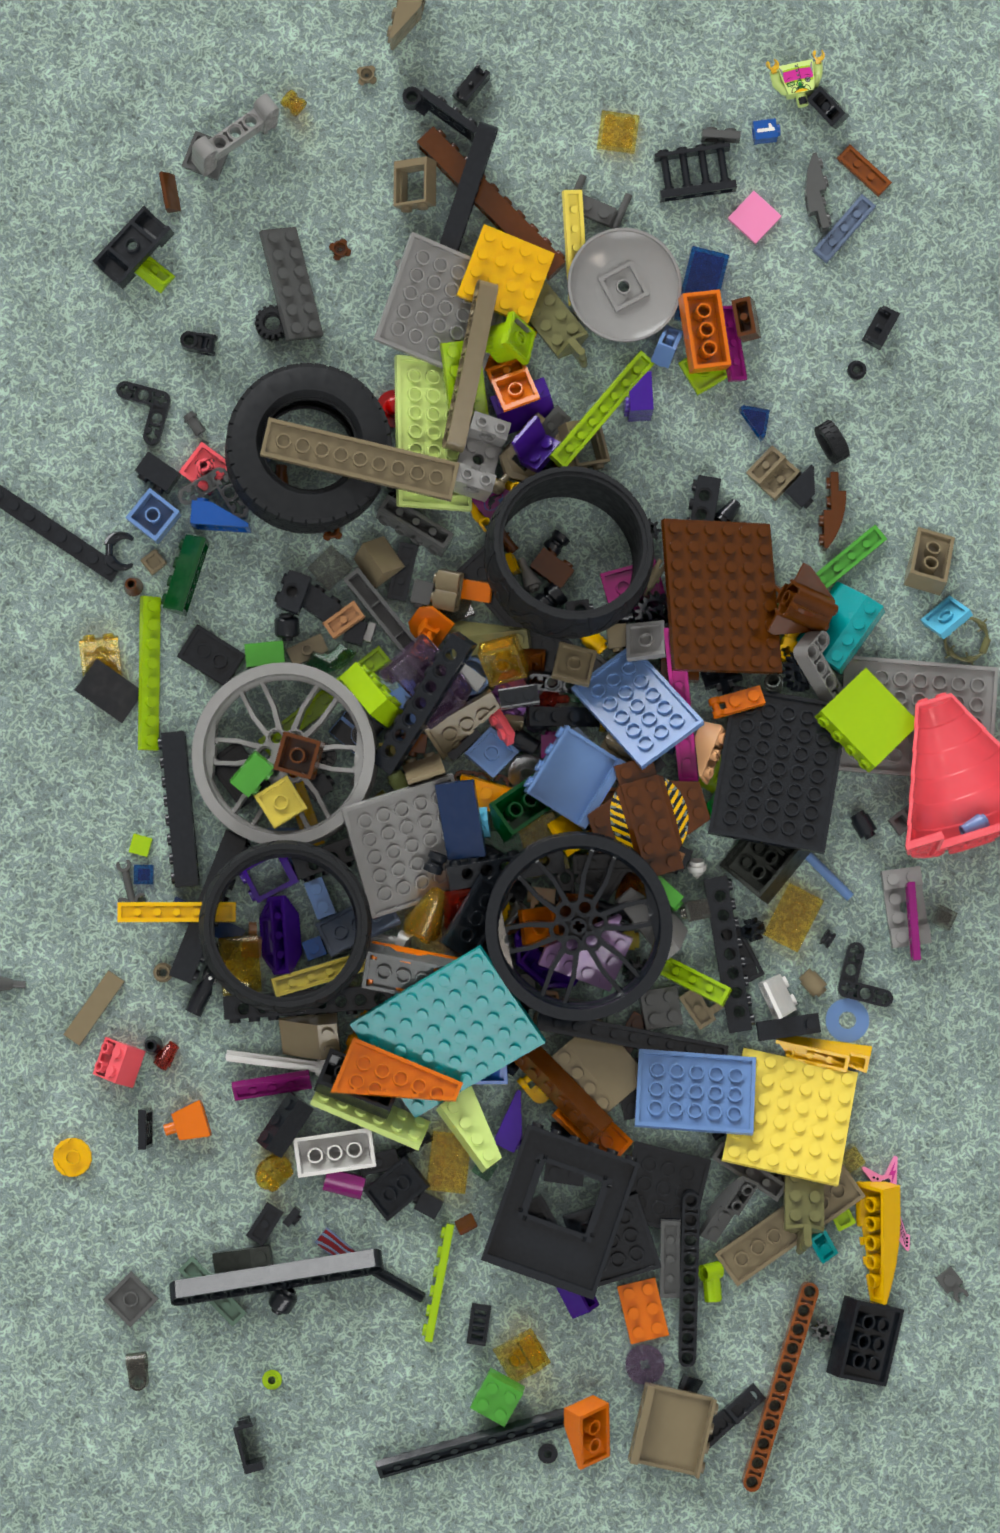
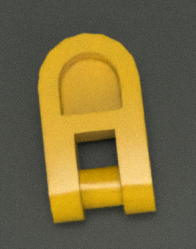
(535, 1092)

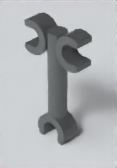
(128, 884)

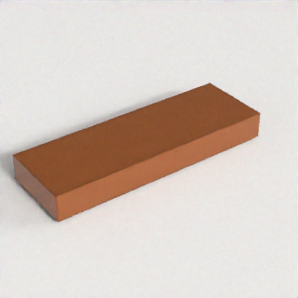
(864, 170)

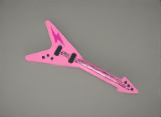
(891, 1177)

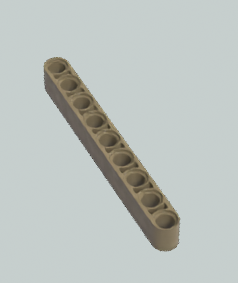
(470, 366)

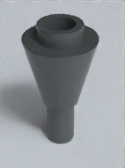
(7, 984)

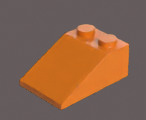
(588, 1430)

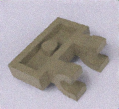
(698, 1009)

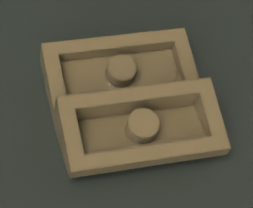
(773, 473)

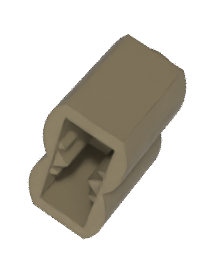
(447, 590)

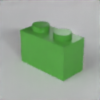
(264, 653)
(252, 773)

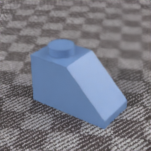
(666, 346)

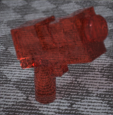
(550, 699)

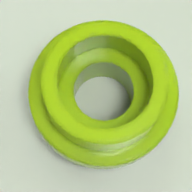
(271, 1386)

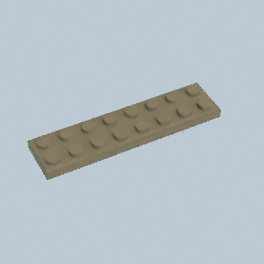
(769, 1241)

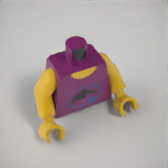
(483, 511)

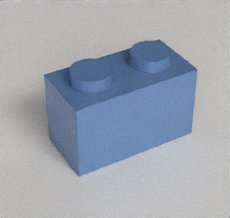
(320, 898)

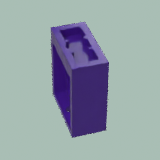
(254, 894)

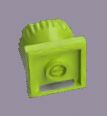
(511, 340)

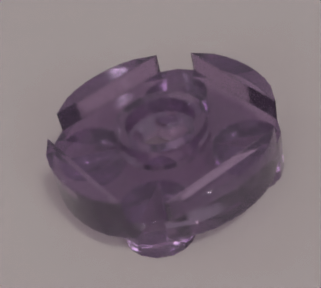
(642, 1353)

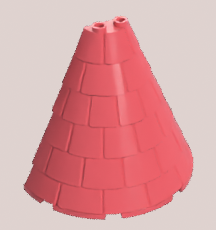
(951, 779)

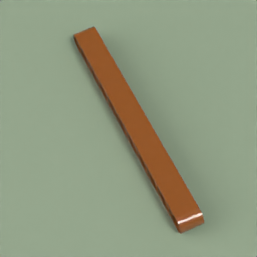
(781, 1396)

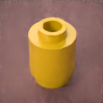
(595, 642)

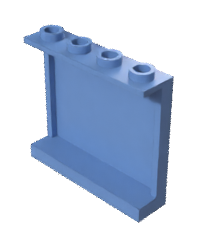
(573, 776)

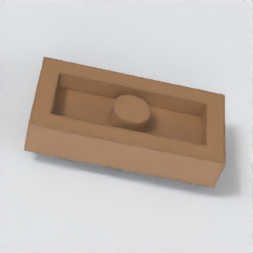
(344, 620)

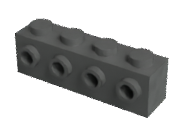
(414, 526)
(769, 1184)

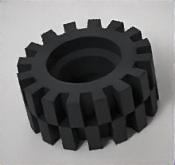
(260, 323)

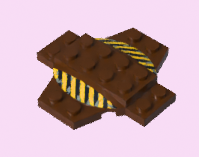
(651, 814)

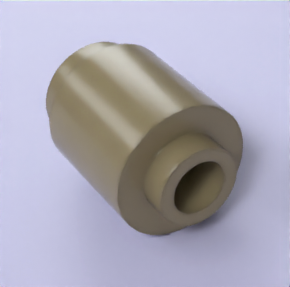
(813, 983)

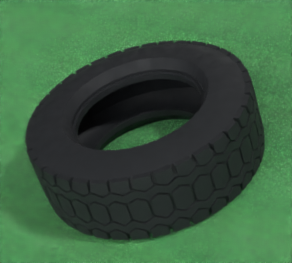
(294, 389)

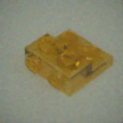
(103, 648)

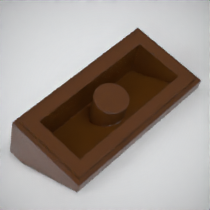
(170, 192)
(535, 660)

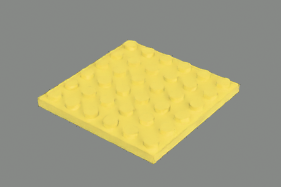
(797, 1120)

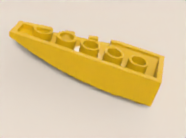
(880, 1224)

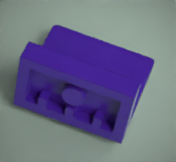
(534, 445)

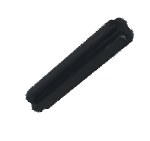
(401, 1285)

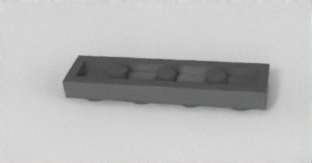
(670, 1258)

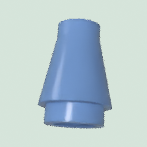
(975, 823)

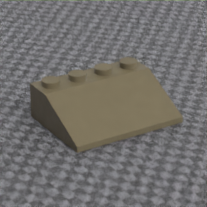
(600, 1069)

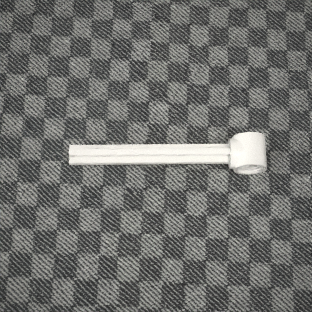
(275, 1061)

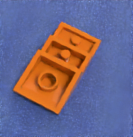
(511, 383)

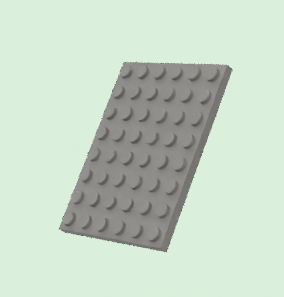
(917, 680)

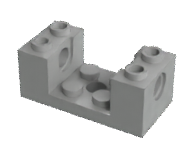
(484, 440)

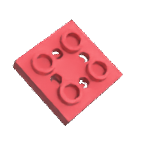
(199, 464)

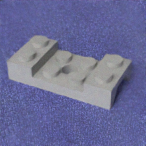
(894, 894)

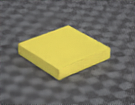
(280, 802)

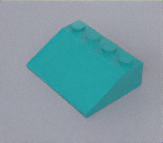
(850, 626)

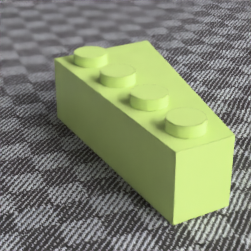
(470, 1128)

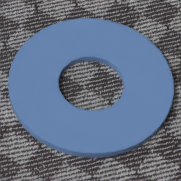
(835, 1028)

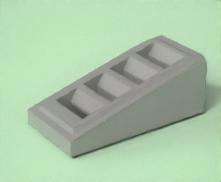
(473, 678)

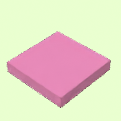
(754, 217)

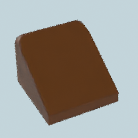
(466, 1224)

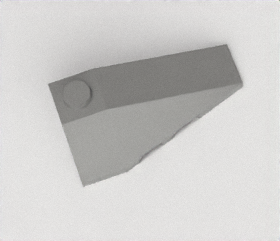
(640, 913)

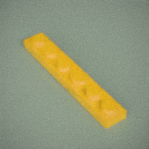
(171, 912)

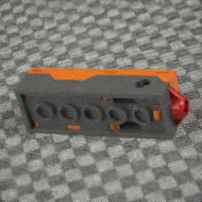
(396, 967)

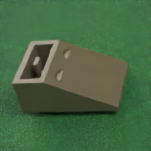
(404, 19)

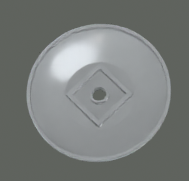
(630, 258)

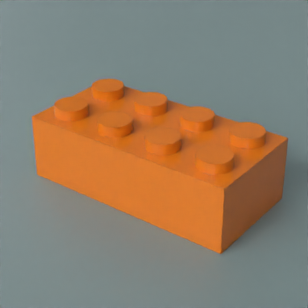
(704, 331)

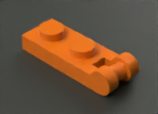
(737, 702)

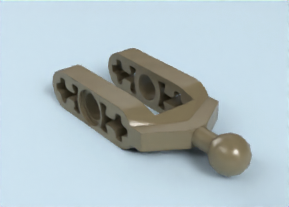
(510, 468)

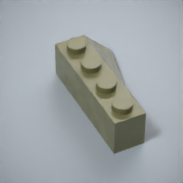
(484, 632)

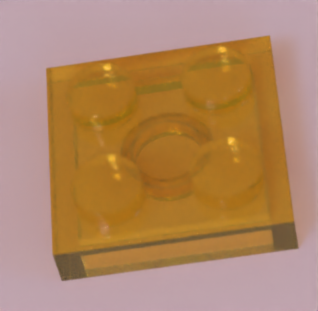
(618, 132)

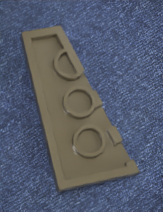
(462, 722)

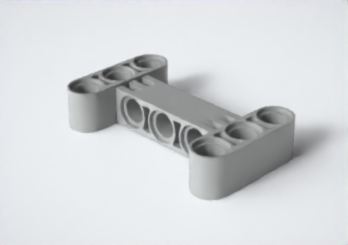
(206, 154)

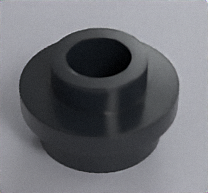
(860, 365)
(545, 1447)

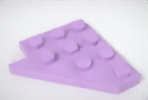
(587, 969)

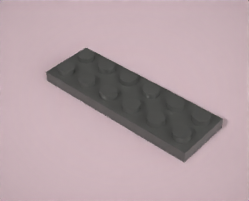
(291, 283)

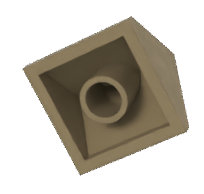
(378, 561)

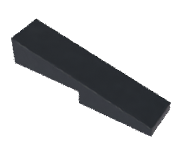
(735, 1412)

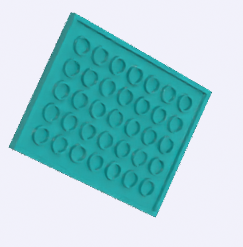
(453, 1023)

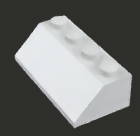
(334, 1152)

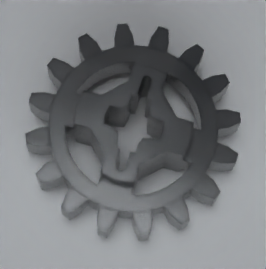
(653, 603)
(794, 675)

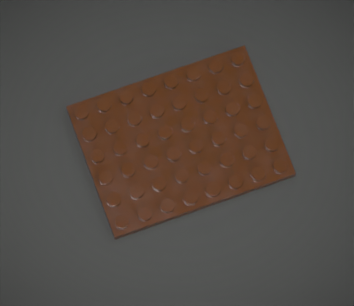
(720, 596)

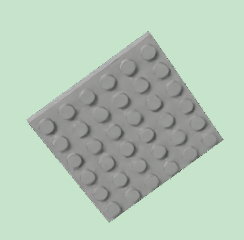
(424, 302)
(393, 842)

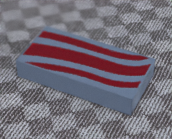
(332, 1243)

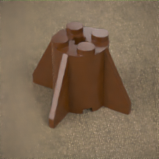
(803, 605)

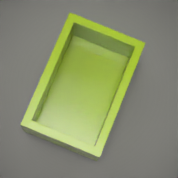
(372, 693)

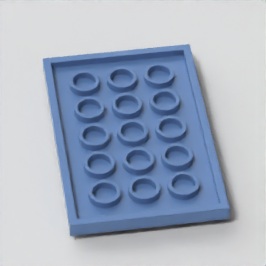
(638, 708)
(695, 1092)

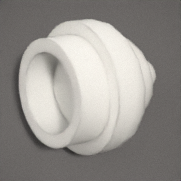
(696, 867)

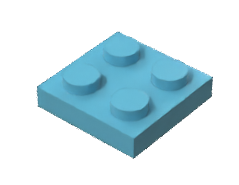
(946, 617)

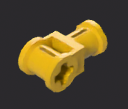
(788, 643)

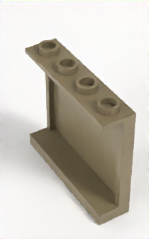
(673, 1429)

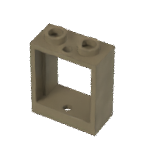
(401, 171)
(598, 443)

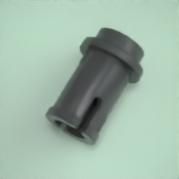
(194, 423)

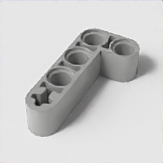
(814, 665)

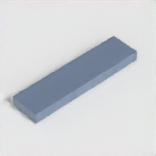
(844, 228)

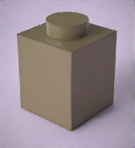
(616, 638)

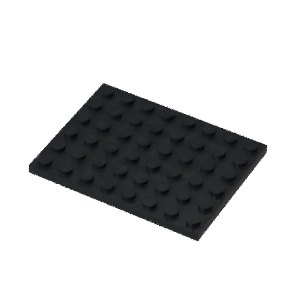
(777, 775)

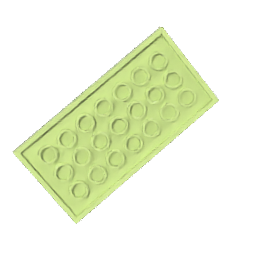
(421, 425)

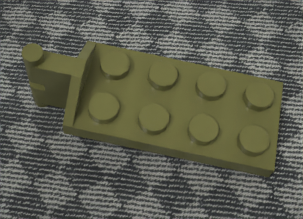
(558, 326)
(803, 1210)

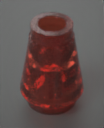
(166, 1056)

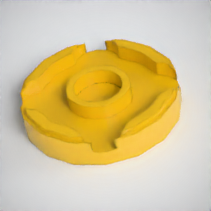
(77, 1154)

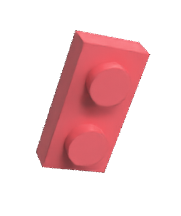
(503, 727)

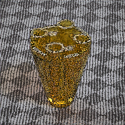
(426, 917)

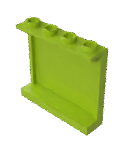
(866, 720)

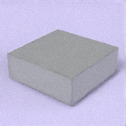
(370, 631)

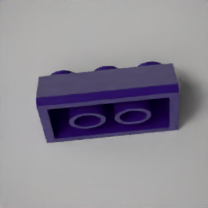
(639, 403)
(519, 416)

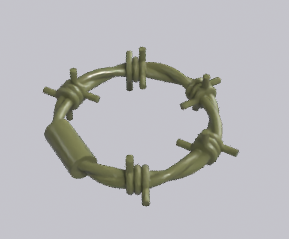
(983, 649)

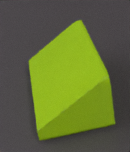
(155, 274)

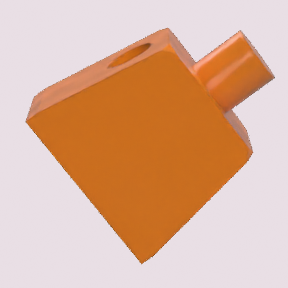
(189, 1122)

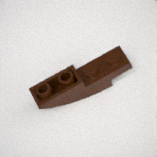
(832, 518)

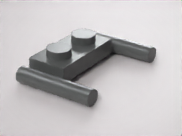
(602, 212)

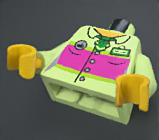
(797, 79)

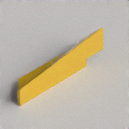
(827, 1053)

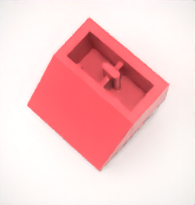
(119, 1062)

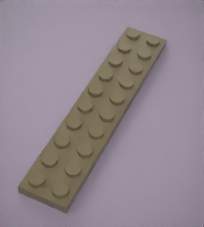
(359, 459)

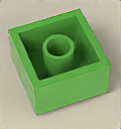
(497, 1397)

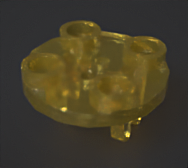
(273, 1172)

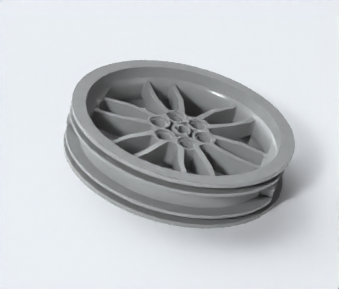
(206, 748)

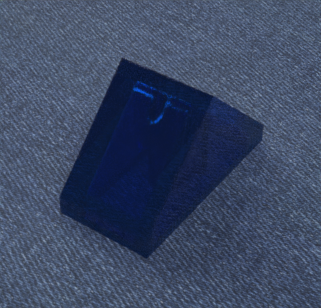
(757, 419)

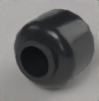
(286, 626)
(282, 1301)

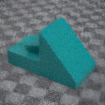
(823, 1246)

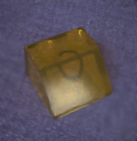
(522, 1355)

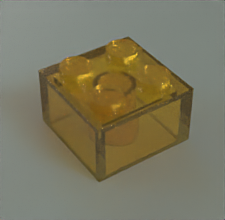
(503, 660)

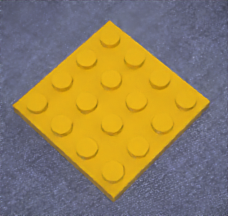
(513, 265)

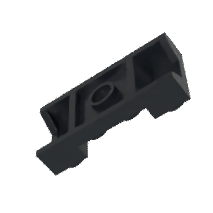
(120, 262)

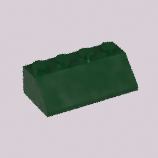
(186, 574)
(515, 811)

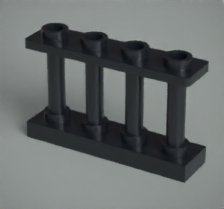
(687, 190)

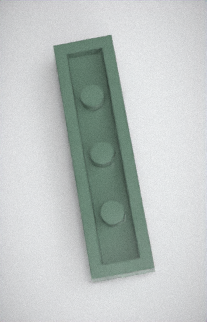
(228, 1307)

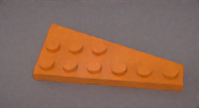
(381, 1073)

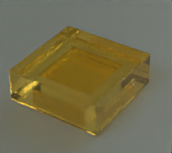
(852, 1159)

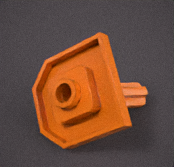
(431, 623)

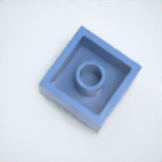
(153, 516)

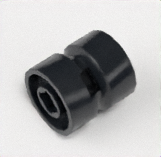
(552, 596)

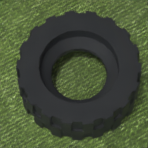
(832, 441)

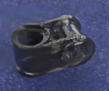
(137, 1366)

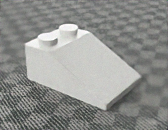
(777, 996)

